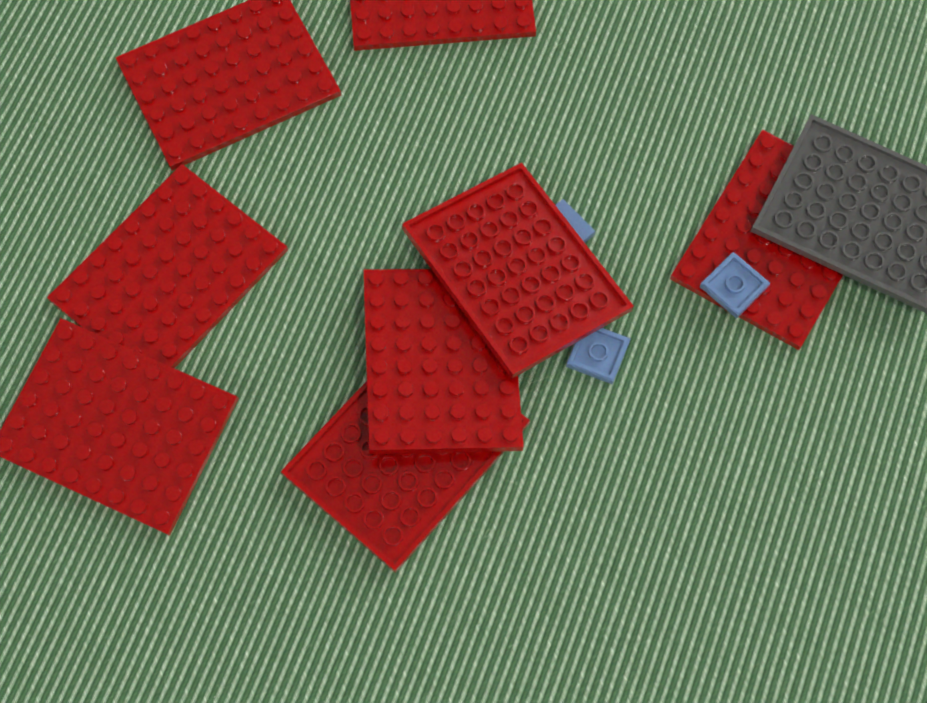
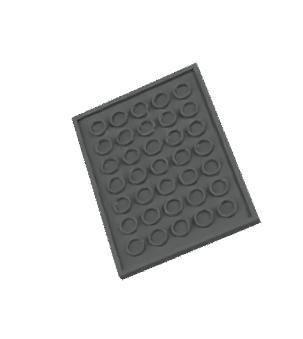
(852, 210)

